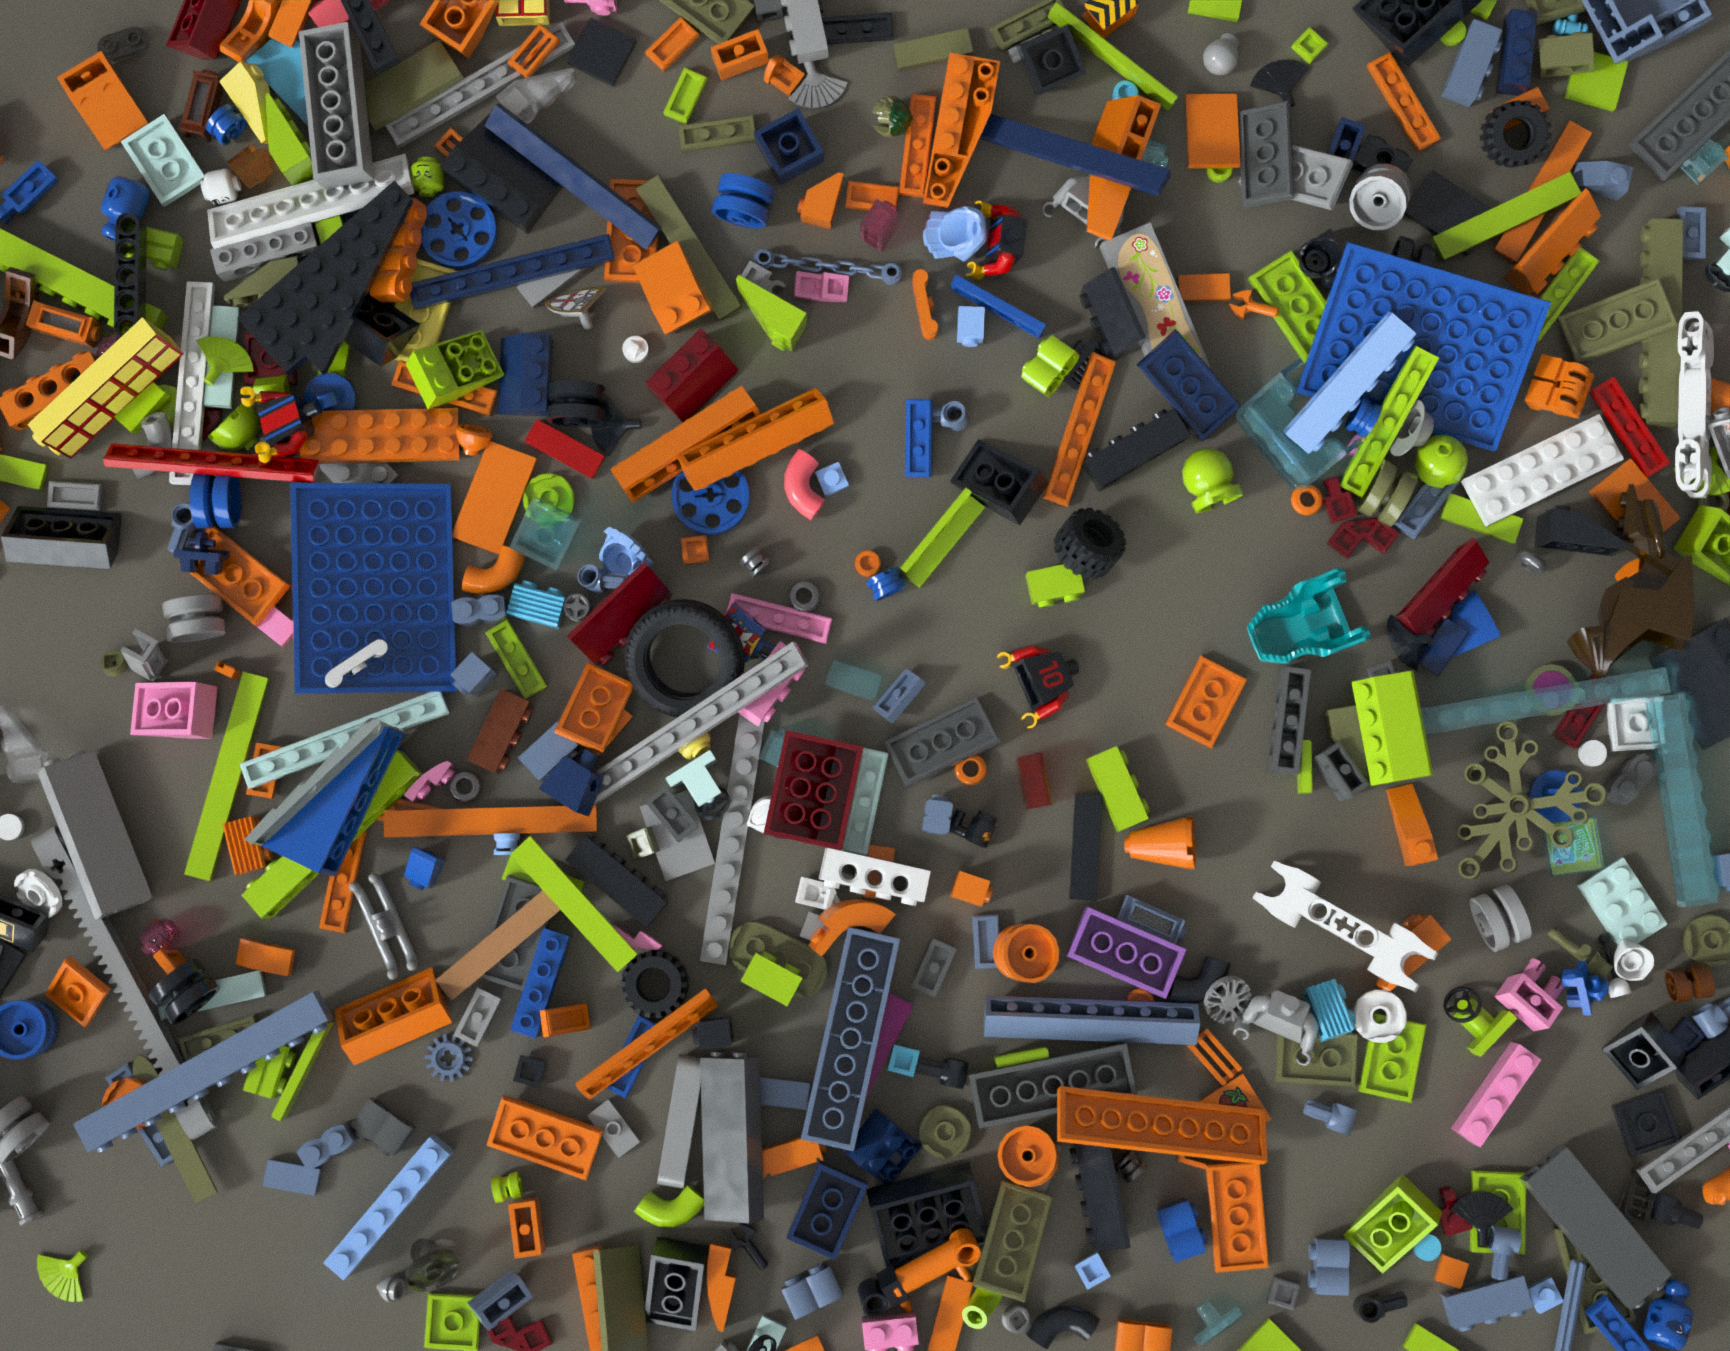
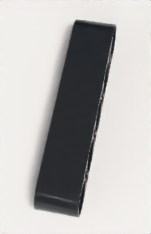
(124, 267)

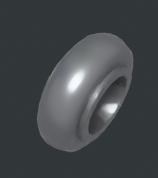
(1531, 562)
(804, 585)
(453, 786)

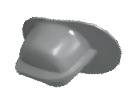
(1414, 431)

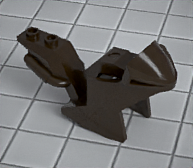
(1647, 606)

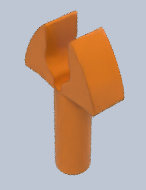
(1251, 306)

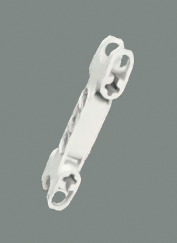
(1694, 410)
(1388, 950)

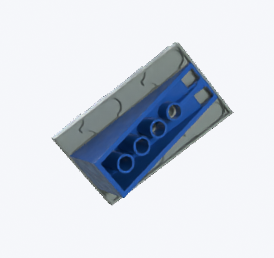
(327, 809)

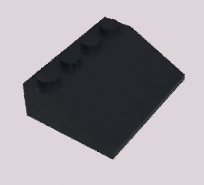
(1412, 25)
(501, 177)
(1704, 677)
(924, 1212)

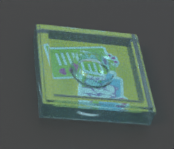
(1582, 855)

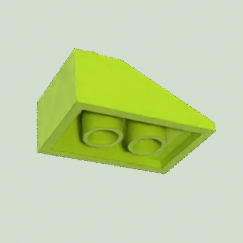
(778, 318)
(1708, 542)
(1393, 1224)

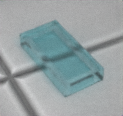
(853, 680)

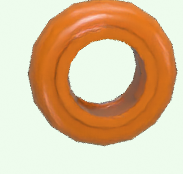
(1303, 510)
(975, 779)

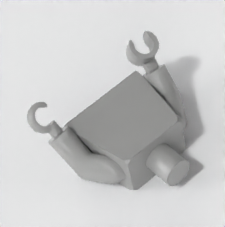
(1074, 198)
(1283, 1016)

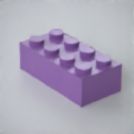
(1125, 952)

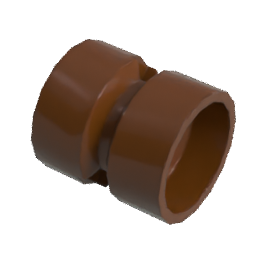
(1693, 981)

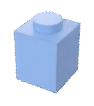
(970, 325)

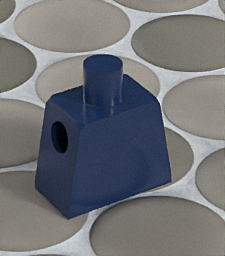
(575, 782)

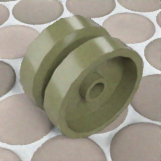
(1389, 493)

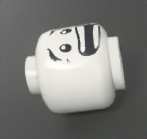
(220, 186)

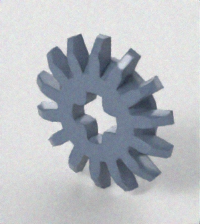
(442, 1067)

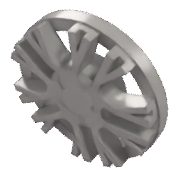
(1227, 999)

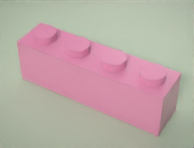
(1496, 1094)

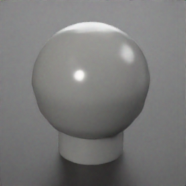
(1221, 55)

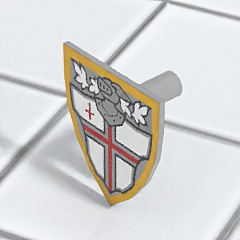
(576, 304)

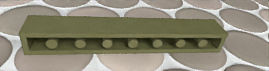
(1660, 357)

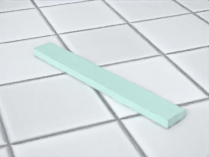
(319, 747)

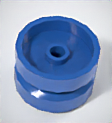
(743, 200)
(215, 501)
(39, 1028)

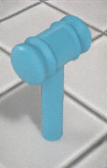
(1569, 26)

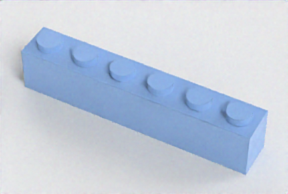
(1349, 382)
(389, 1207)

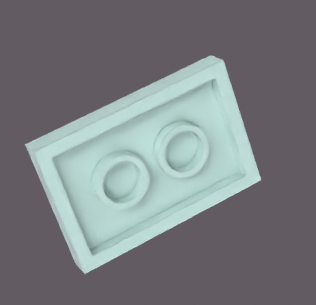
(163, 160)
(1622, 903)

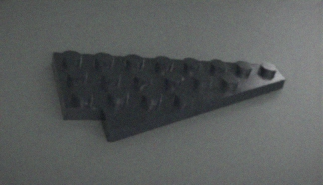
(320, 297)

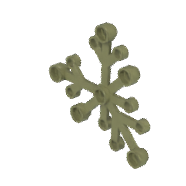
(1500, 830)

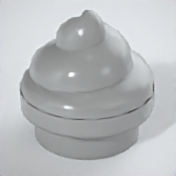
(391, 1288)

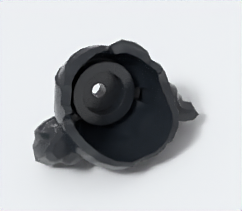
(1326, 254)

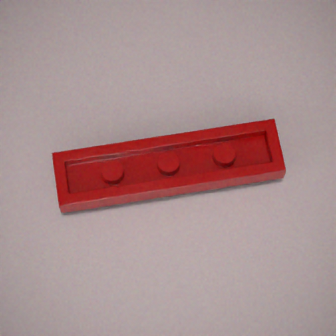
(1629, 427)

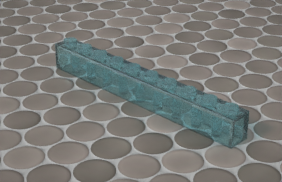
(1545, 701)

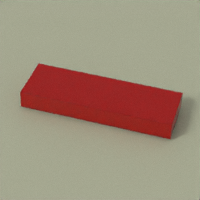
(564, 449)

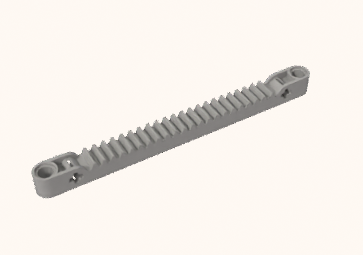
(51, 850)

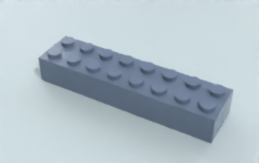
(850, 1039)

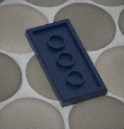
(1188, 385)

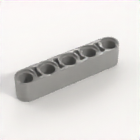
(680, 1122)

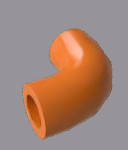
(496, 577)

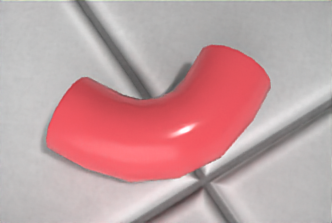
(798, 485)

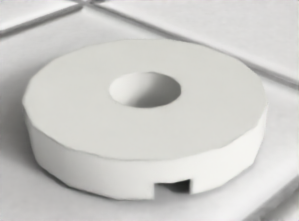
(38, 891)
(1394, 1021)

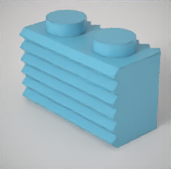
(537, 605)
(1330, 1009)

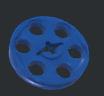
(461, 218)
(705, 508)

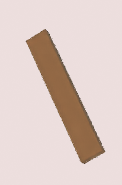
(497, 945)

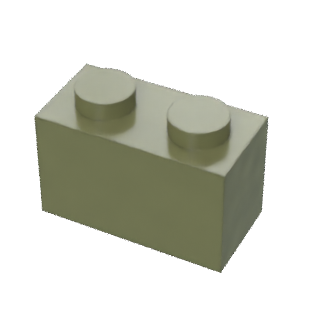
(1566, 54)

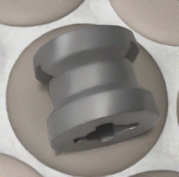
(754, 560)
(574, 604)
(1129, 1166)

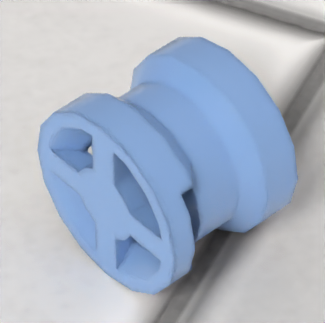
(506, 840)

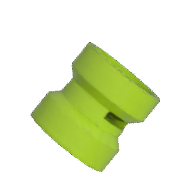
(507, 1187)

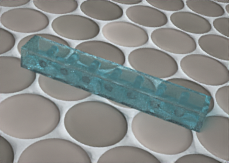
(1681, 800)

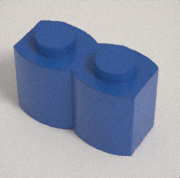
(1181, 1230)

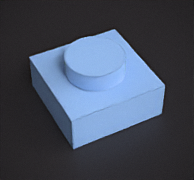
(831, 479)
(1092, 1270)
(1544, 1294)

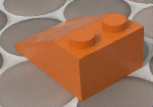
(459, 22)
(672, 288)
(1430, 933)

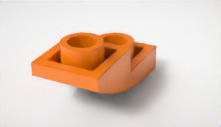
(265, 957)

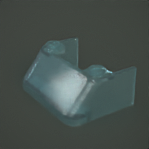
(1265, 419)

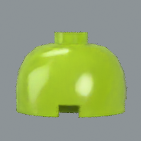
(237, 430)
(1441, 461)

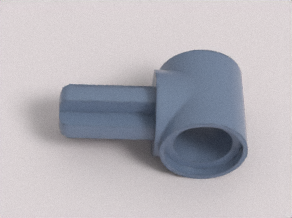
(943, 414)
(181, 530)
(603, 580)
(1713, 1018)
(1336, 1117)
(1503, 1243)

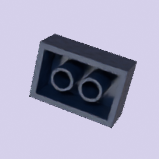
(827, 1210)

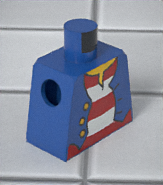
(750, 633)

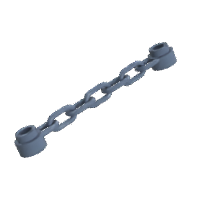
(890, 280)

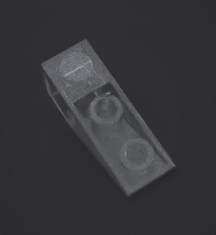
(531, 94)
(23, 750)

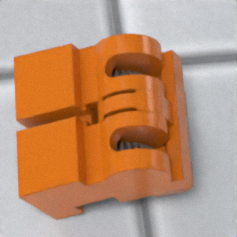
(1559, 386)

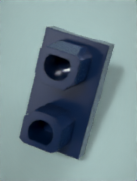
(190, 556)

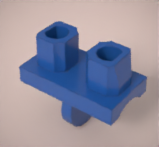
(1587, 988)

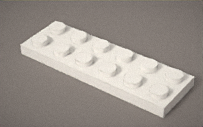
(1542, 470)

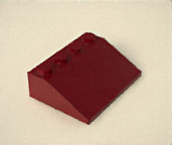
(614, 617)
(813, 790)

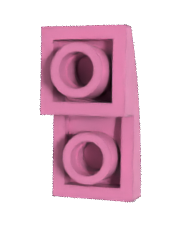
(437, 775)

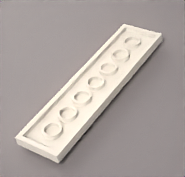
(301, 204)

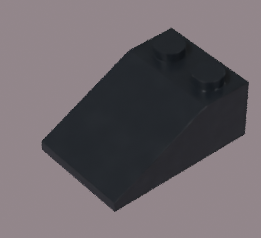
(1000, 481)
(1575, 533)
(676, 1283)

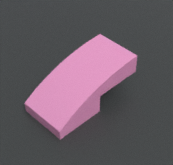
(819, 287)
(277, 627)
(641, 941)

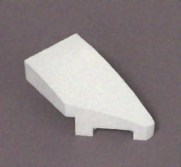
(816, 894)

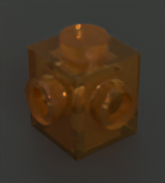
(251, 165)

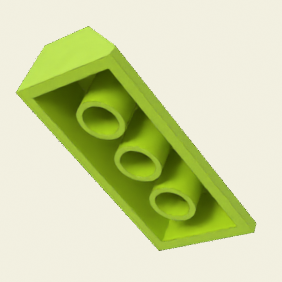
(1392, 728)

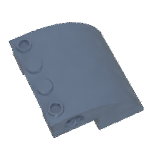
(1643, 26)

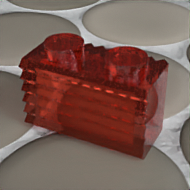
(1033, 781)

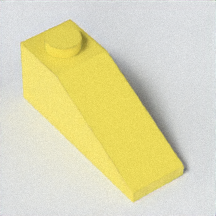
(248, 91)

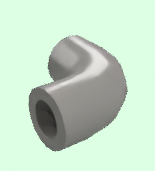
(158, 434)

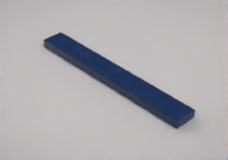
(1076, 155)
(573, 176)
(512, 272)

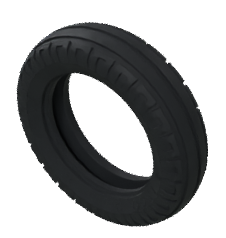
(690, 613)

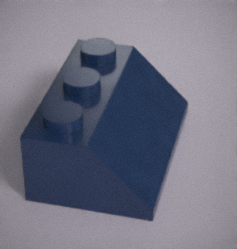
(527, 373)

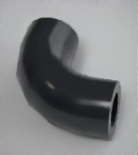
(1194, 989)
(1062, 1319)

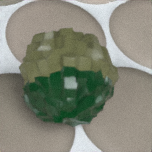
(893, 116)

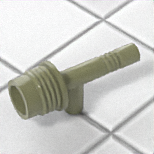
(1595, 963)

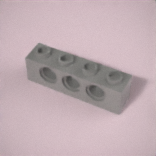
(252, 254)

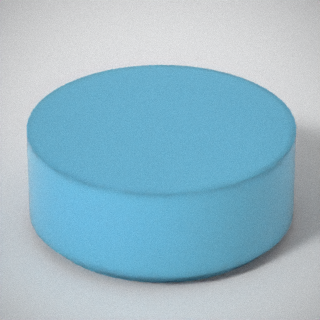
(1124, 89)
(1428, 1248)

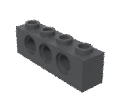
(1289, 721)

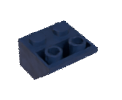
(883, 1147)

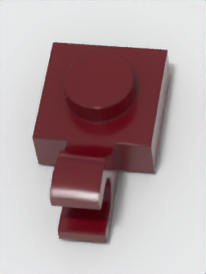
(1339, 504)
(1450, 1221)

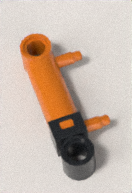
(895, 1284)

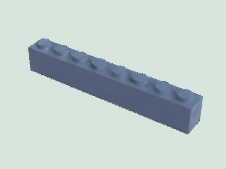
(1091, 1020)

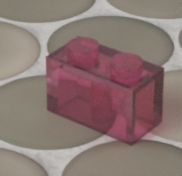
(879, 224)

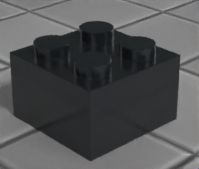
(1051, 59)

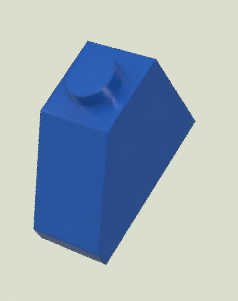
(423, 868)

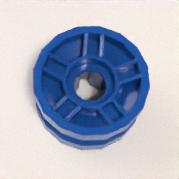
(226, 124)
(1363, 417)
(886, 583)

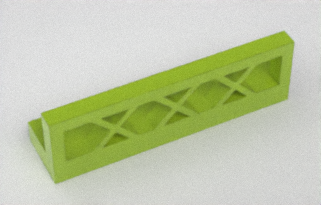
(942, 538)

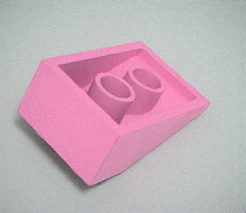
(174, 710)

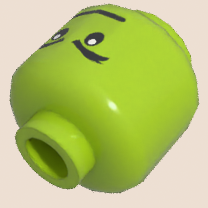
(427, 176)

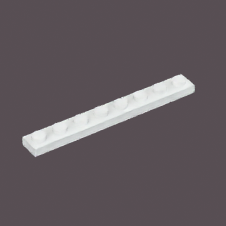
(192, 372)

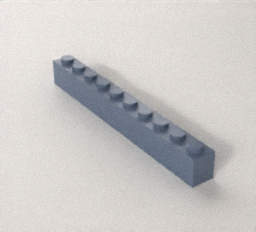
(202, 1072)

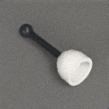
(1617, 985)

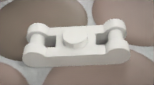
(355, 663)

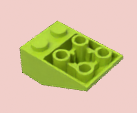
(287, 143)
(453, 368)

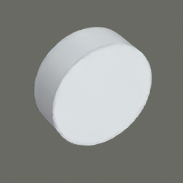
(1592, 753)
(11, 827)

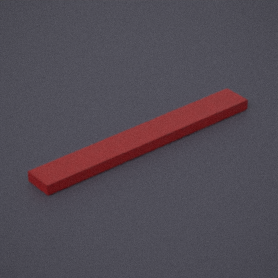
(210, 463)

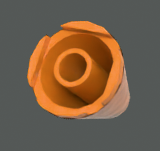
(1165, 843)

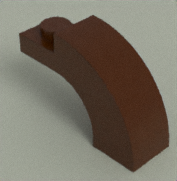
(16, 309)

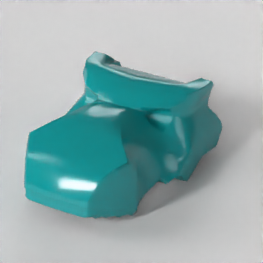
(1305, 622)

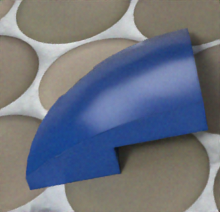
(1475, 619)

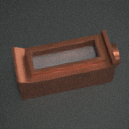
(201, 103)

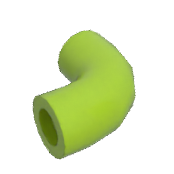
(673, 1212)
(980, 1308)

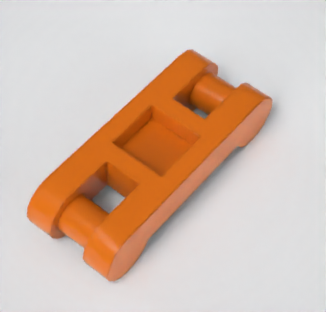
(924, 305)

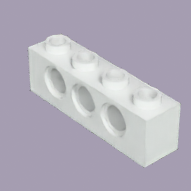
(915, 878)

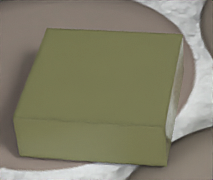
(642, 843)

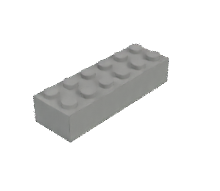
(336, 105)

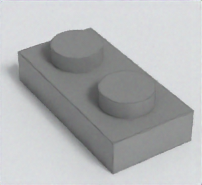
(477, 1016)

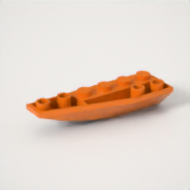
(961, 120)
(1126, 131)

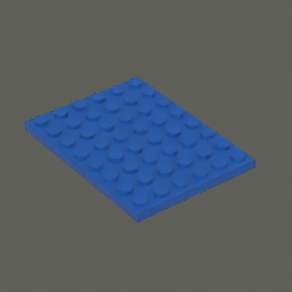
(1471, 325)
(370, 570)

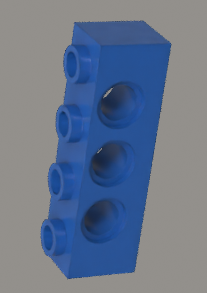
(541, 982)

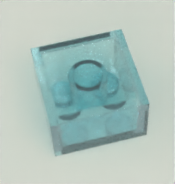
(545, 533)

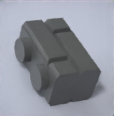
(1339, 771)

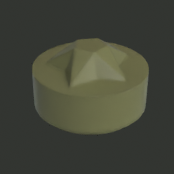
(113, 663)

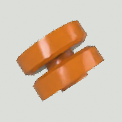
(1024, 965)
(1044, 1160)

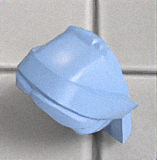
(955, 233)
(622, 553)

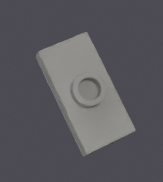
(616, 1129)

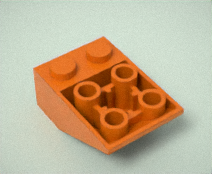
(103, 100)

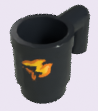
(979, 830)

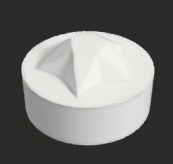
(635, 349)

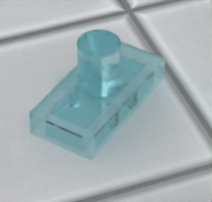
(1214, 1322)

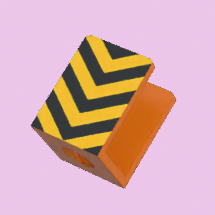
(1108, 15)

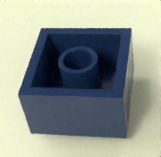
(789, 146)

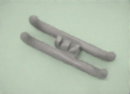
(385, 925)

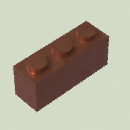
(500, 731)

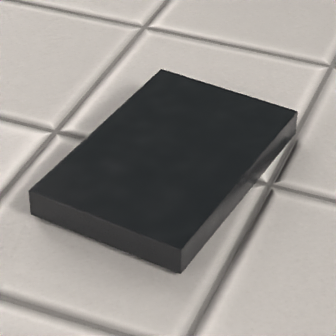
(1443, 205)

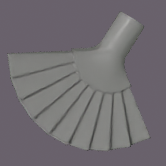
(817, 89)

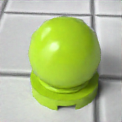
(1209, 477)

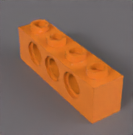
(14, 399)

